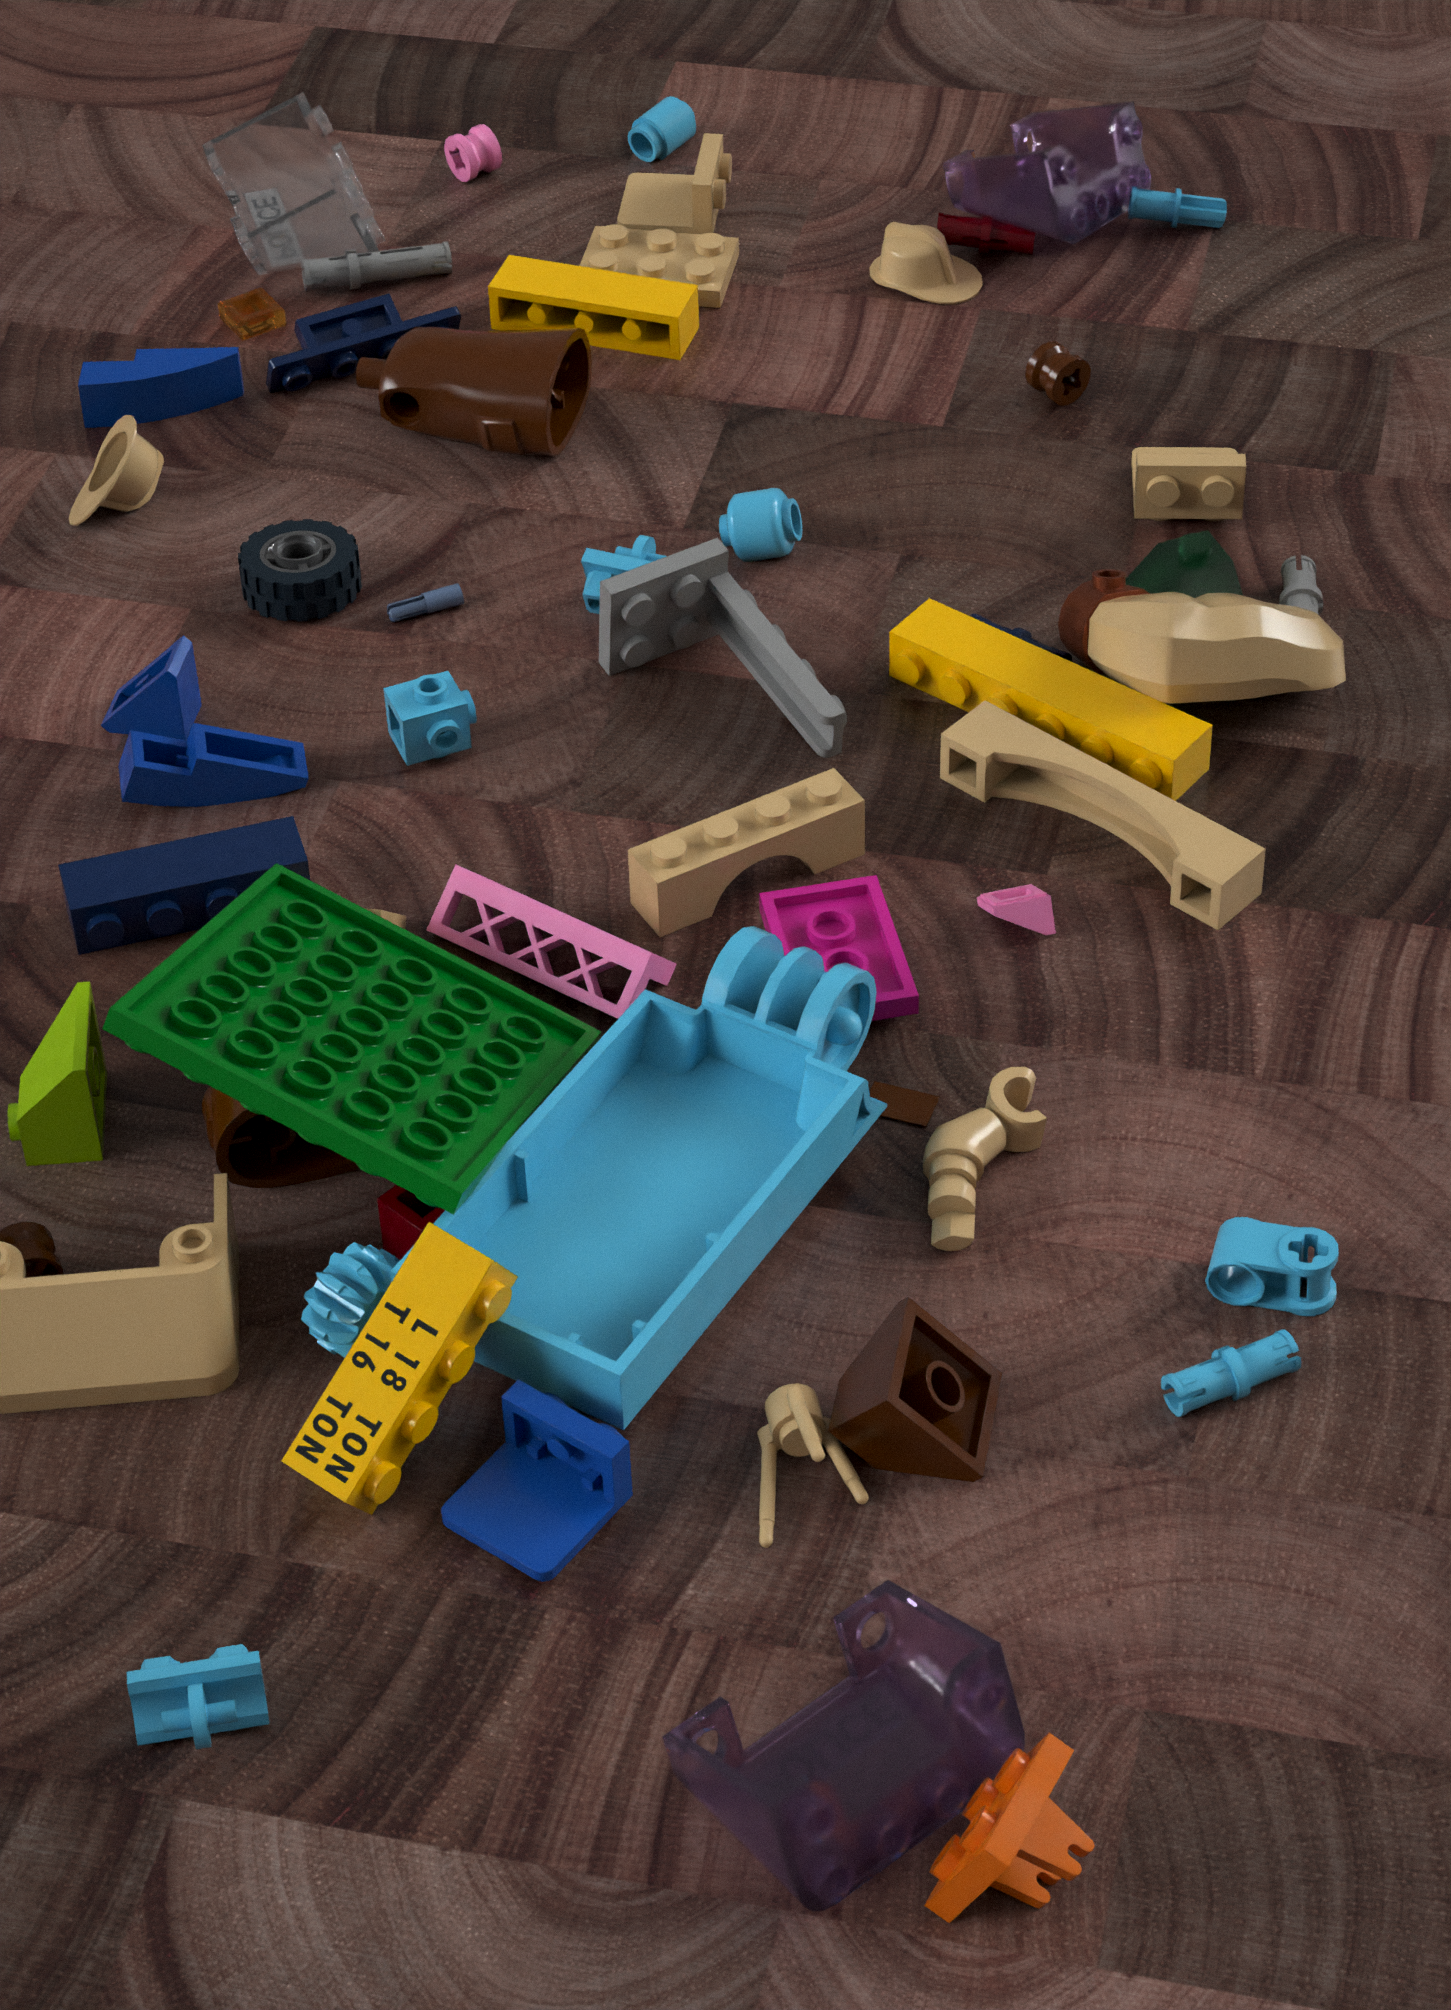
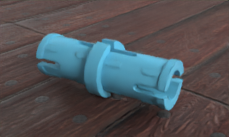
(1230, 1373)

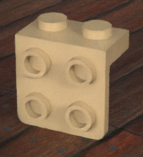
(680, 200)
(1188, 483)

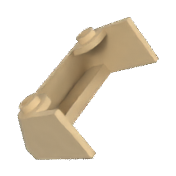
(125, 1330)

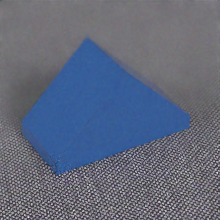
(160, 697)

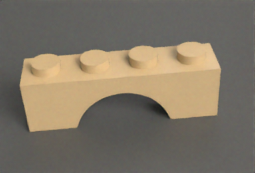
(687, 870)

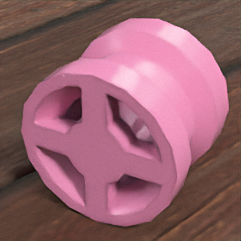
(473, 153)

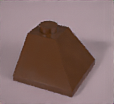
(918, 1399)

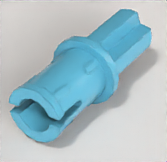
(1177, 208)

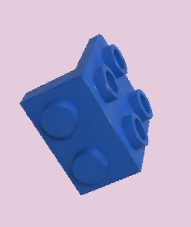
(544, 1486)

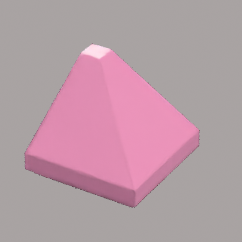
(1022, 906)

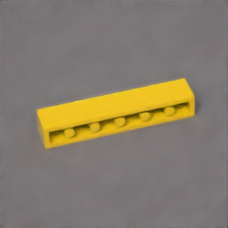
(975, 662)

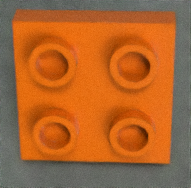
(1011, 1836)

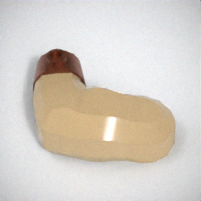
(1199, 645)

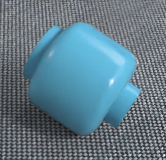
(761, 524)

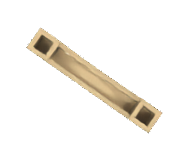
(1206, 864)

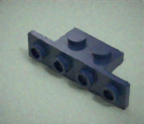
(341, 336)

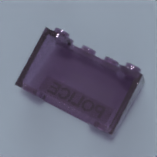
(1068, 183)
(869, 1759)

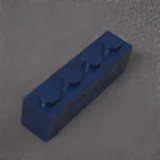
(172, 883)

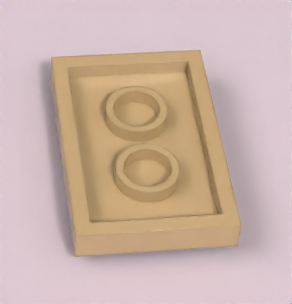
(667, 255)

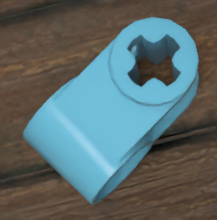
(1268, 1262)

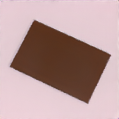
(904, 1103)

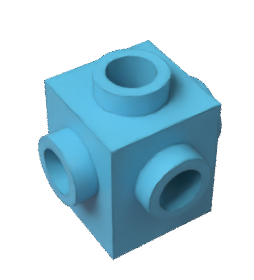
(429, 717)

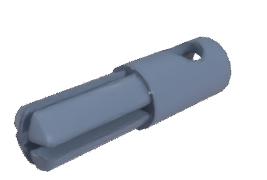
(426, 603)

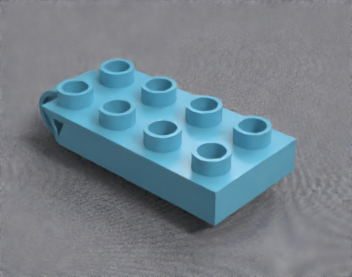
(668, 1172)

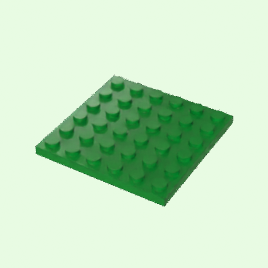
(354, 1035)

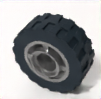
(299, 570)

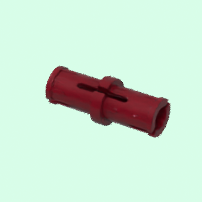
(984, 234)

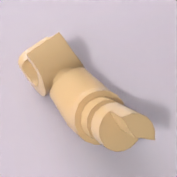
(965, 1145)

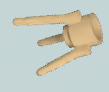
(799, 1430)

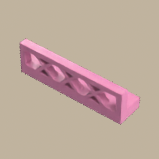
(564, 929)

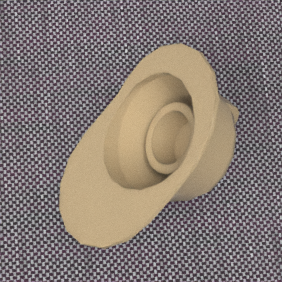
(921, 265)
(122, 473)

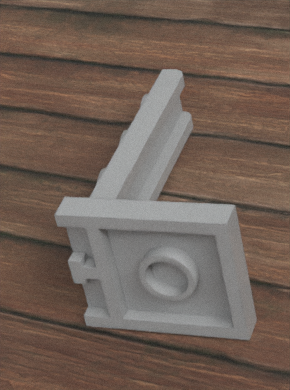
(696, 598)

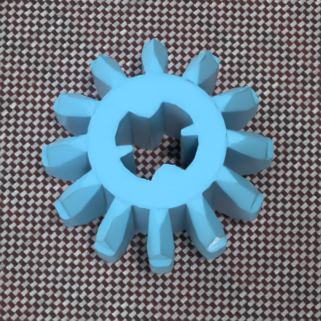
(347, 1295)

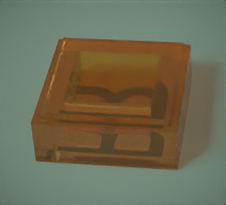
(251, 313)

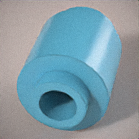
(662, 129)

